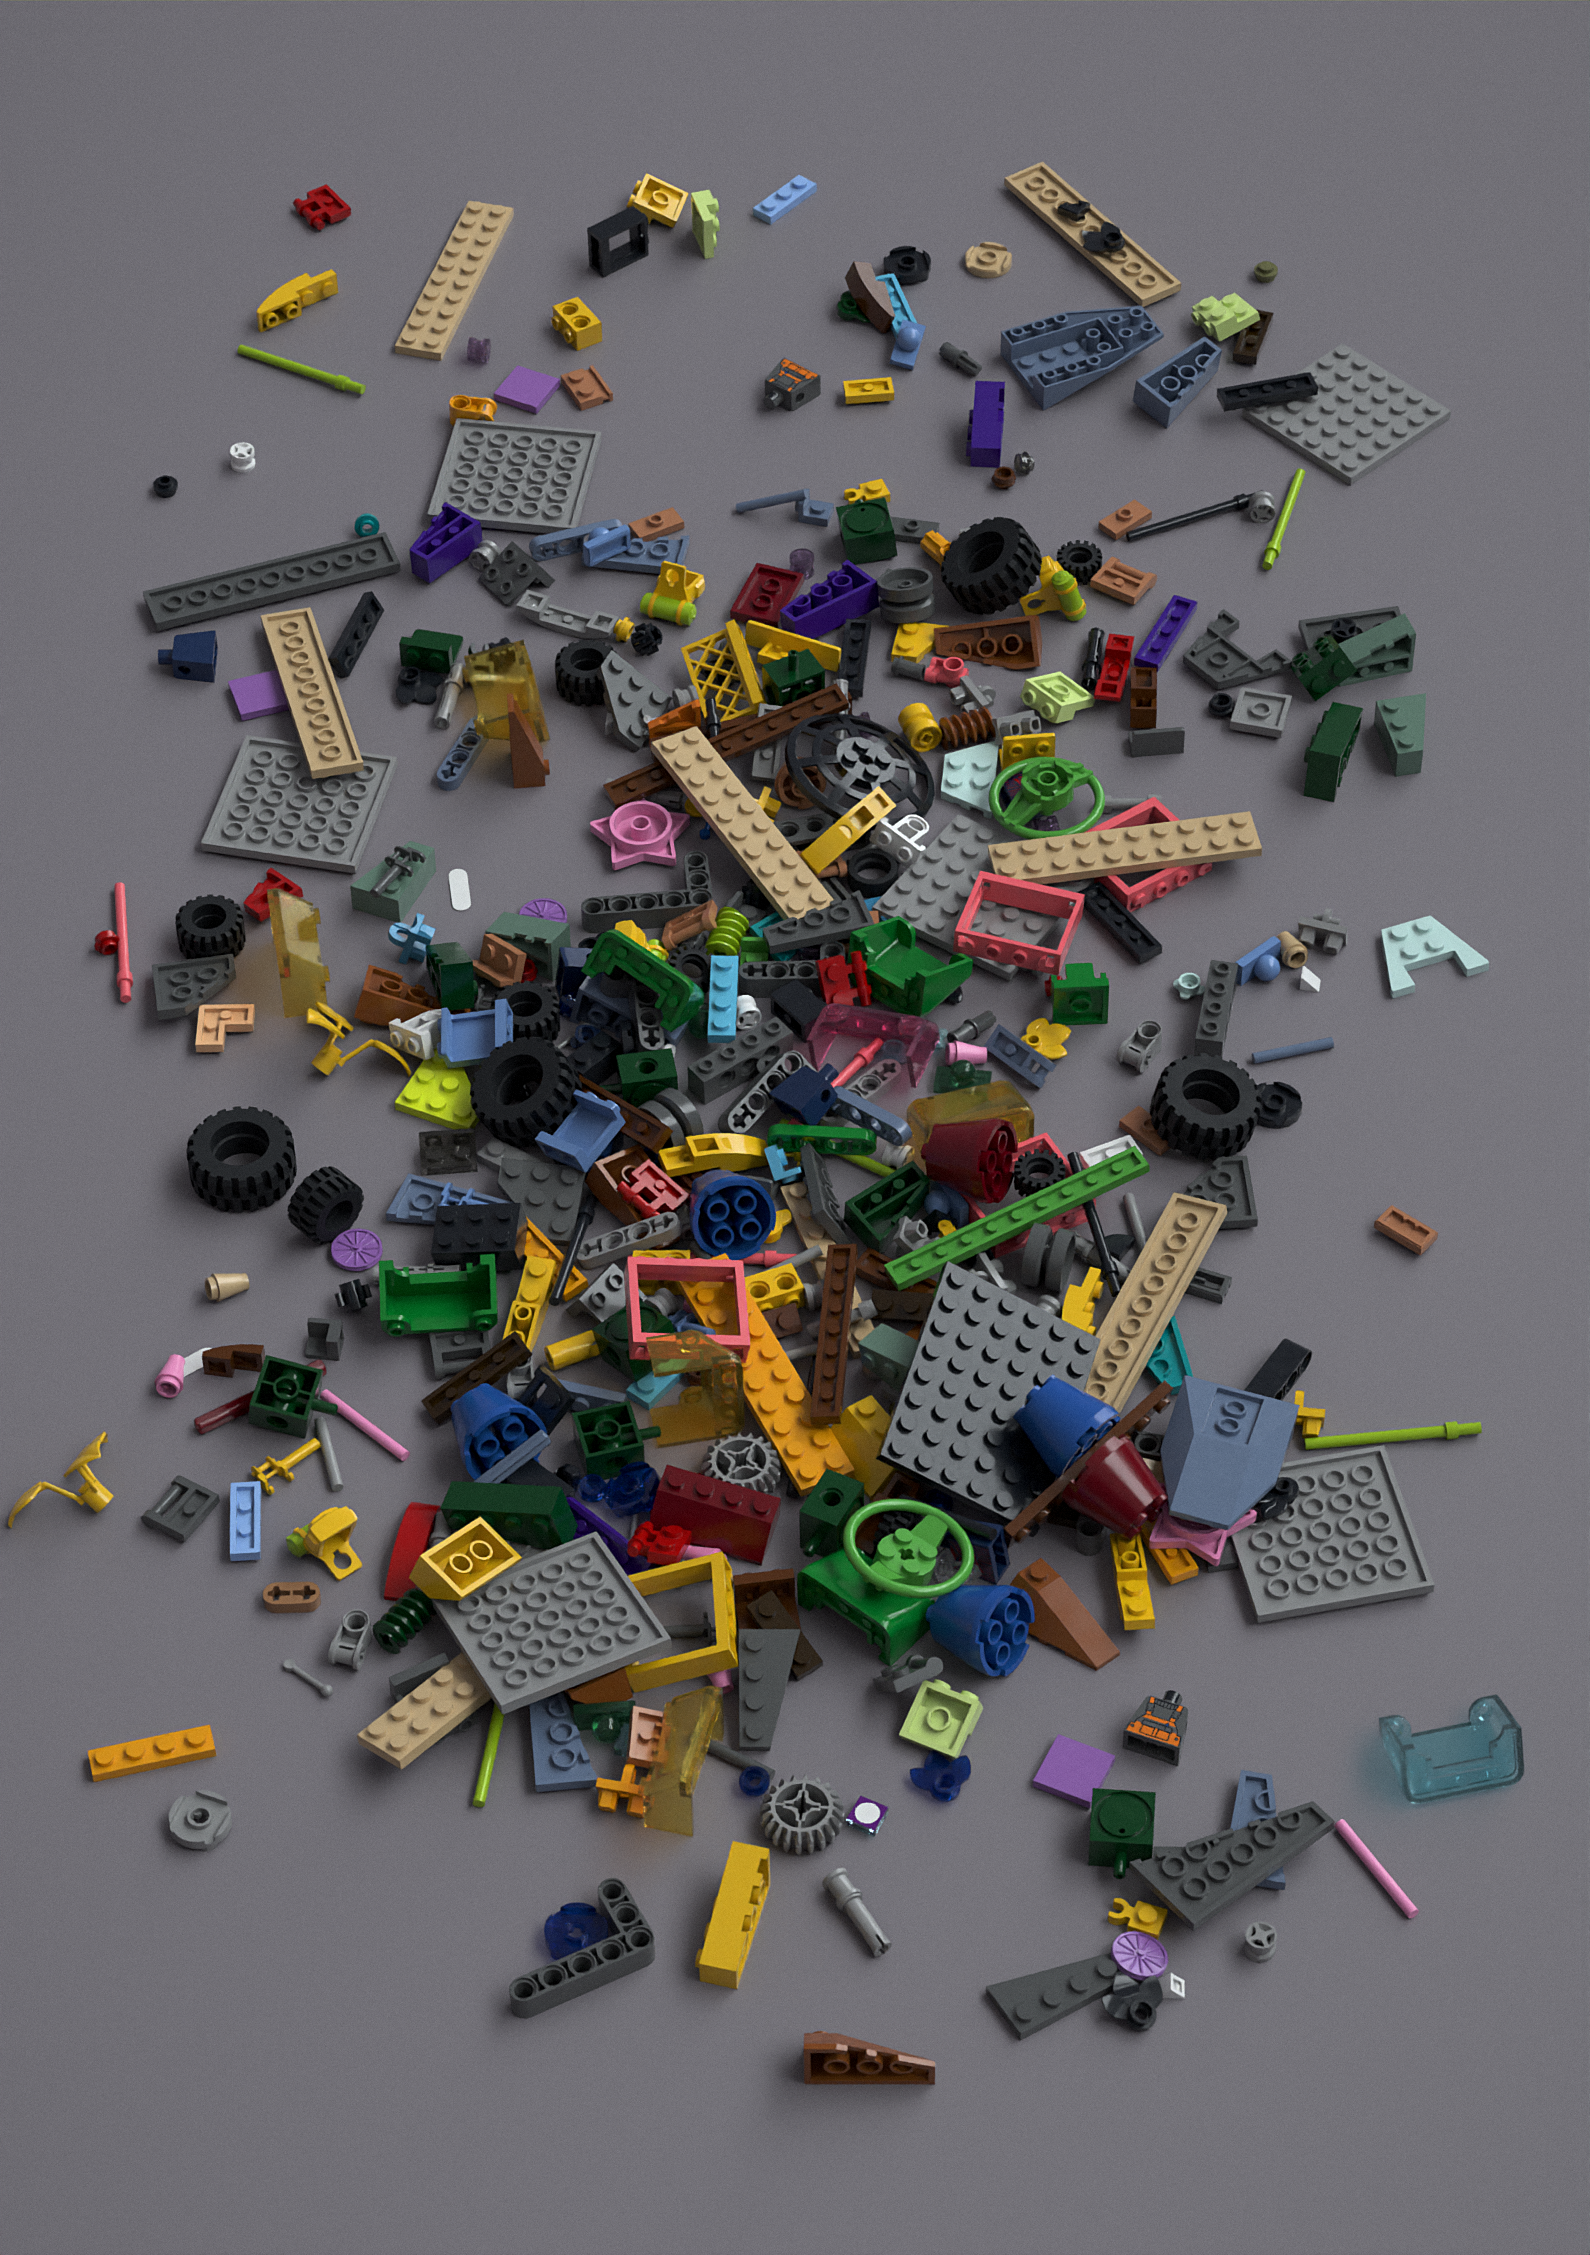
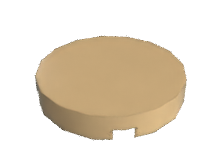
(988, 260)

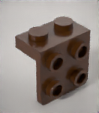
(754, 1585)

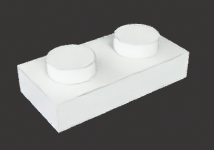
(1102, 1152)

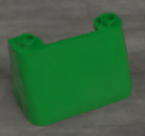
(903, 973)
(679, 996)
(438, 1299)
(887, 1618)

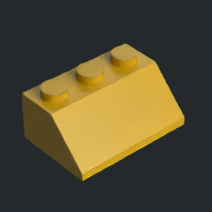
(860, 1438)
(463, 1562)

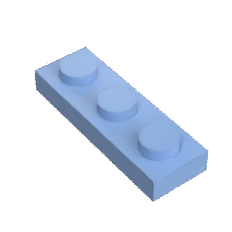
(784, 199)
(245, 1521)

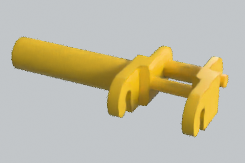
(281, 1467)

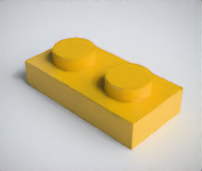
(868, 390)

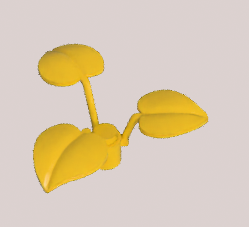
(329, 1054)
(91, 1490)

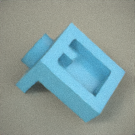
(777, 1160)

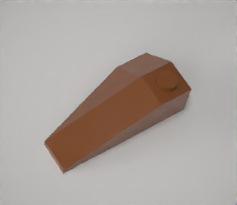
(1002, 642)
(526, 753)
(388, 998)
(608, 1174)
(1063, 1618)
(605, 1688)
(847, 2060)

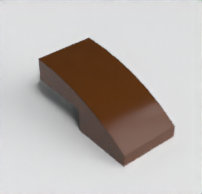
(225, 1359)

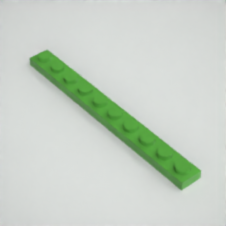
(1017, 1218)

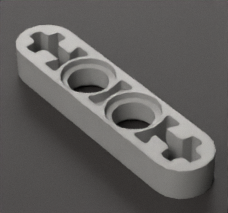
(872, 1076)
(628, 1237)

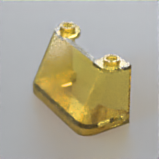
(500, 673)
(980, 1102)

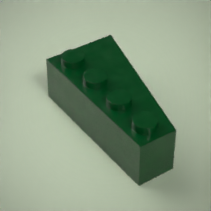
(1331, 750)
(516, 1512)

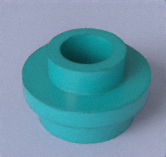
(364, 519)

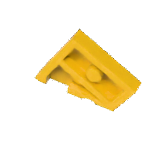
(914, 640)

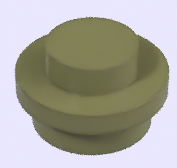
(1265, 271)

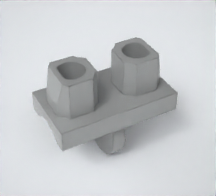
(972, 696)
(1016, 724)
(1323, 928)
(911, 1236)
(992, 1272)

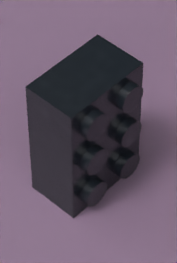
(477, 1230)

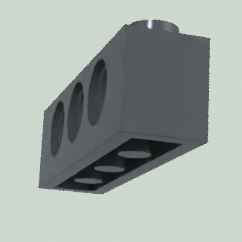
(805, 830)
(1216, 1008)
(737, 1060)

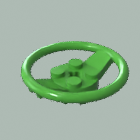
(1045, 788)
(908, 1558)

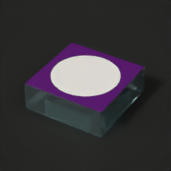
(867, 1816)

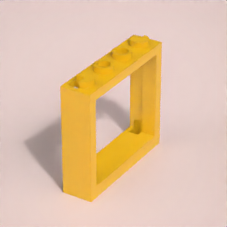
(701, 1661)

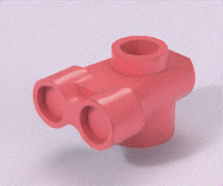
(946, 671)

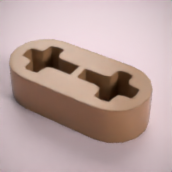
(291, 1597)

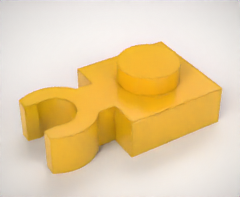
(868, 491)
(1141, 1918)

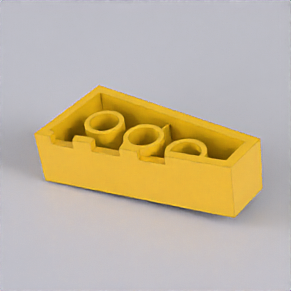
(735, 1915)

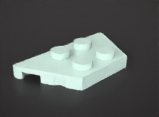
(970, 776)

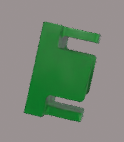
(1080, 997)

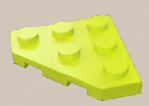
(439, 1095)

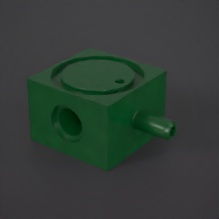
(866, 531)
(792, 678)
(644, 1075)
(613, 1340)
(287, 1397)
(609, 1439)
(827, 1512)
(1121, 1828)

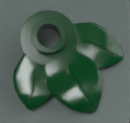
(849, 309)

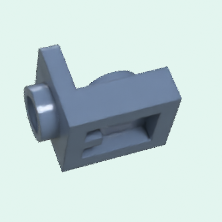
(814, 511)

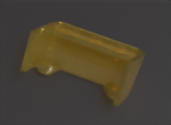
(297, 952)
(702, 1410)
(678, 1759)

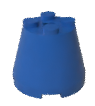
(730, 1214)
(1064, 1422)
(491, 1427)
(983, 1626)

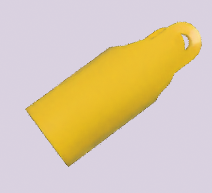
(571, 1350)

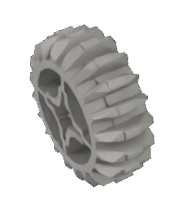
(738, 1460)
(818, 1824)

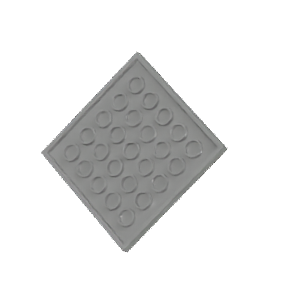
(1356, 417)
(517, 474)
(285, 816)
(939, 885)
(1336, 1544)
(553, 1623)

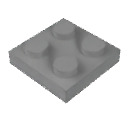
(1261, 712)

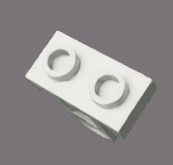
(902, 839)
(417, 1035)

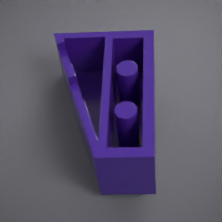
(987, 424)
(445, 543)

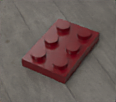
(765, 594)

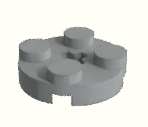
(203, 1835)

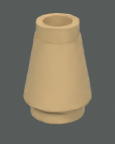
(1292, 951)
(225, 1285)

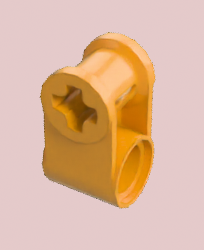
(471, 408)

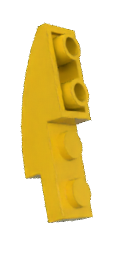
(298, 293)
(847, 830)
(712, 1151)
(532, 1300)
(1079, 1301)
(1131, 1583)

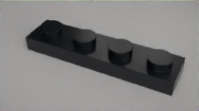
(1267, 391)
(356, 634)
(855, 654)
(1120, 923)

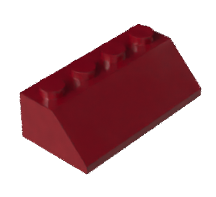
(717, 1513)

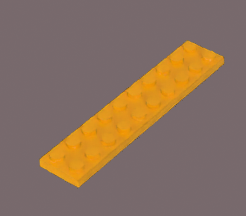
(771, 1387)

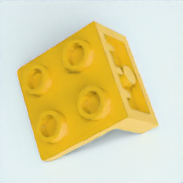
(1024, 747)

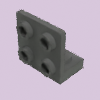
(513, 574)
(603, 1296)

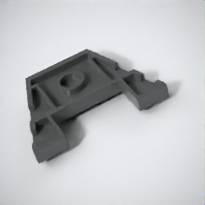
(1225, 663)

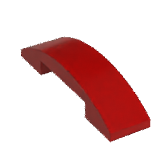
(1115, 668)
(409, 1545)

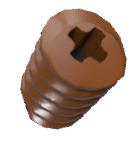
(966, 726)

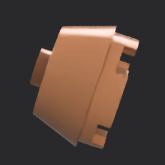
(789, 792)

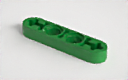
(863, 1140)

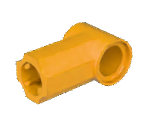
(935, 546)

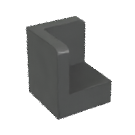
(324, 1339)

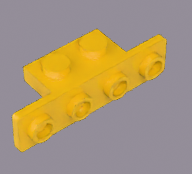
(777, 643)

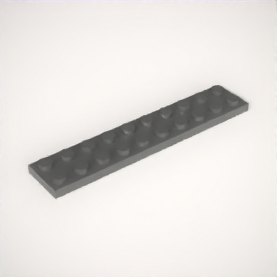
(271, 581)

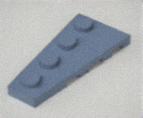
(648, 555)
(419, 1200)
(557, 1747)
(1256, 1801)

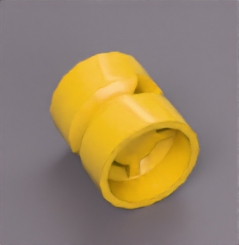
(920, 727)

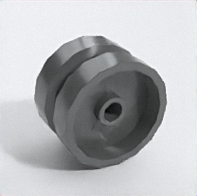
(906, 595)
(677, 1113)
(1048, 1257)

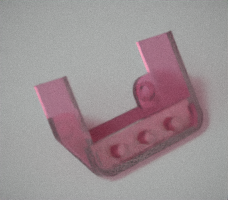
(869, 1023)

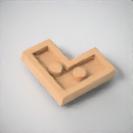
(219, 1019)

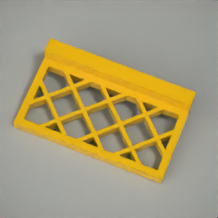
(742, 664)

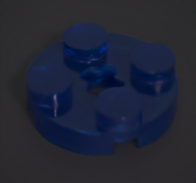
(622, 1496)
(570, 1917)

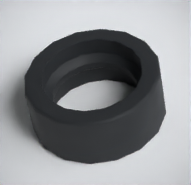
(872, 859)

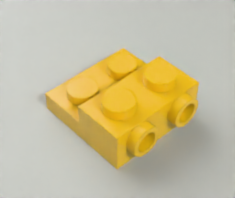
(658, 200)

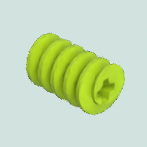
(726, 938)

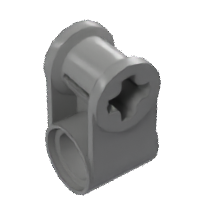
(1141, 1045)
(520, 1378)
(350, 1644)

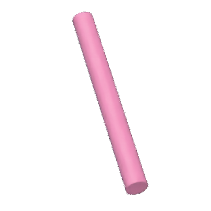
(366, 1426)
(1376, 1869)

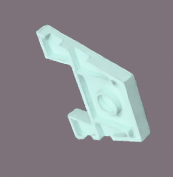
(1420, 945)

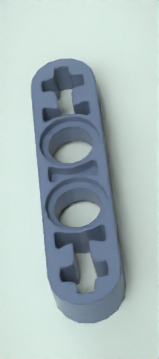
(576, 536)
(459, 750)
(871, 1117)

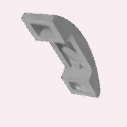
(565, 621)

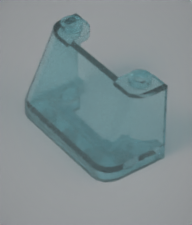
(1456, 1757)

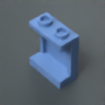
(473, 1035)
(583, 1132)

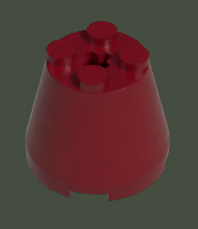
(972, 1157)
(1116, 1489)

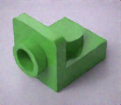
(753, 950)

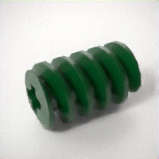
(403, 1620)

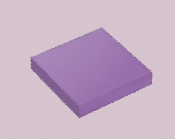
(527, 389)
(258, 695)
(1073, 1770)

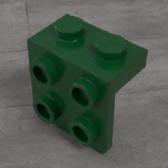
(430, 650)
(1322, 667)

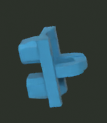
(418, 937)

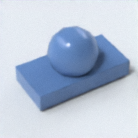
(907, 344)
(605, 544)
(1260, 962)
(948, 1202)

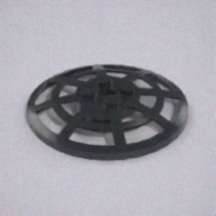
(847, 762)

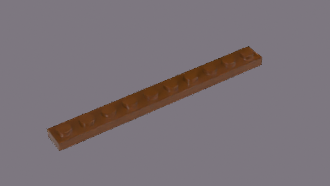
(731, 743)

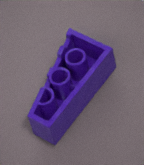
(829, 604)

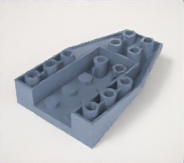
(1075, 348)
(1223, 1451)

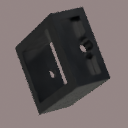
(606, 261)

